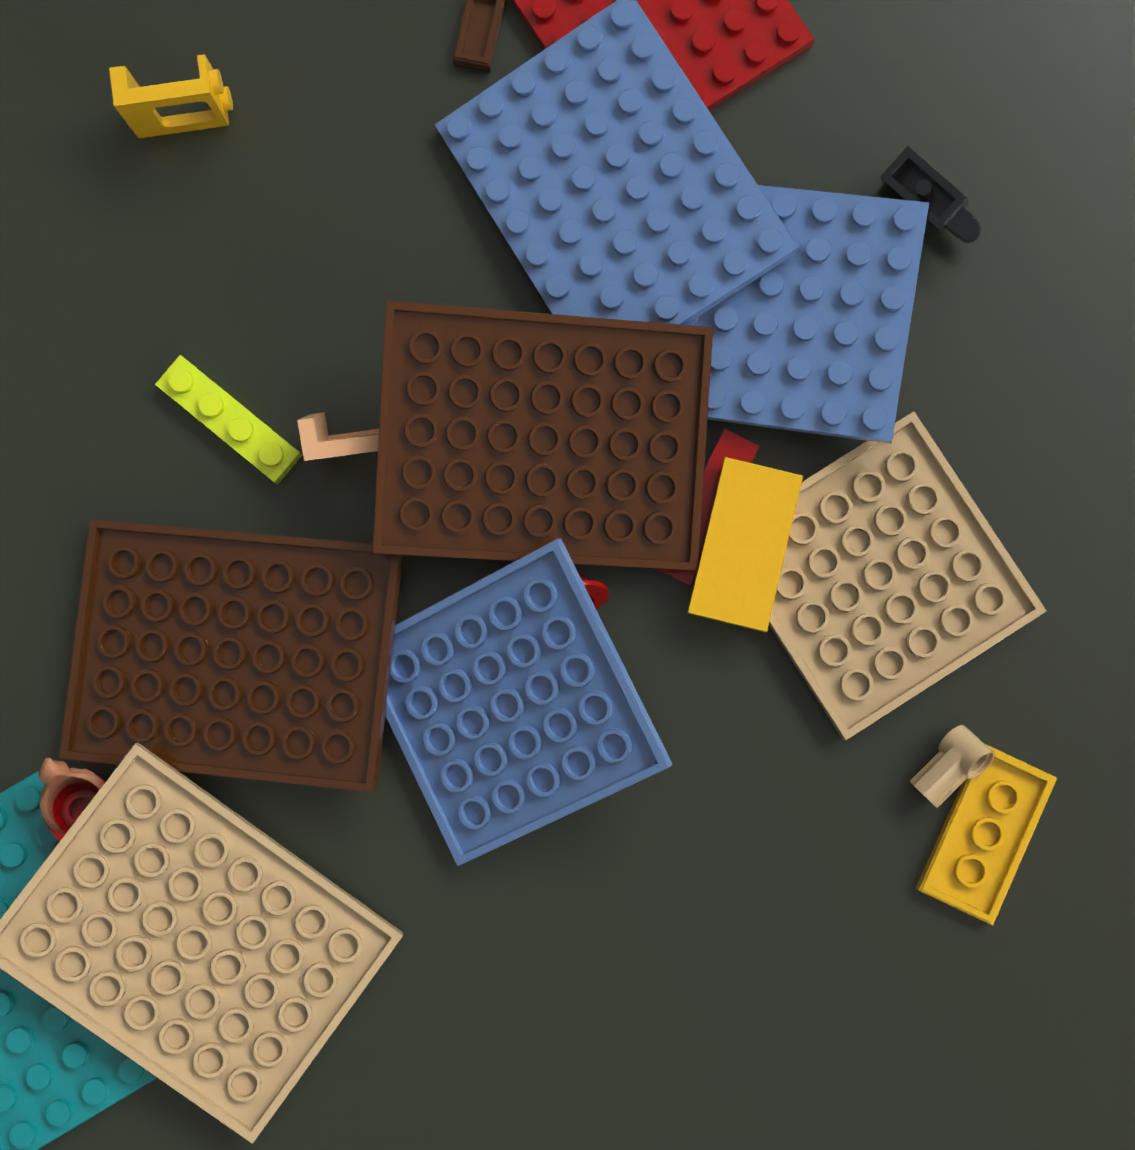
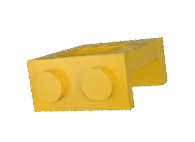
(139, 103)

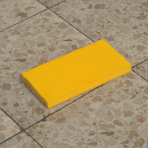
(745, 544)
(986, 836)

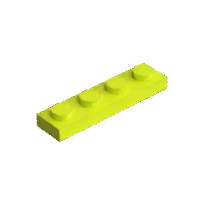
(228, 419)

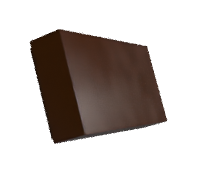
(478, 34)

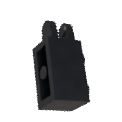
(916, 180)

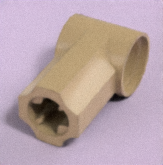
(959, 758)

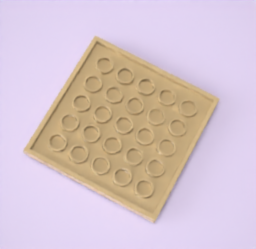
(891, 579)

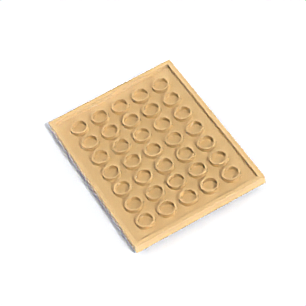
(193, 942)

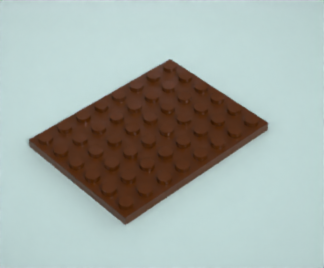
(541, 433)
(233, 654)

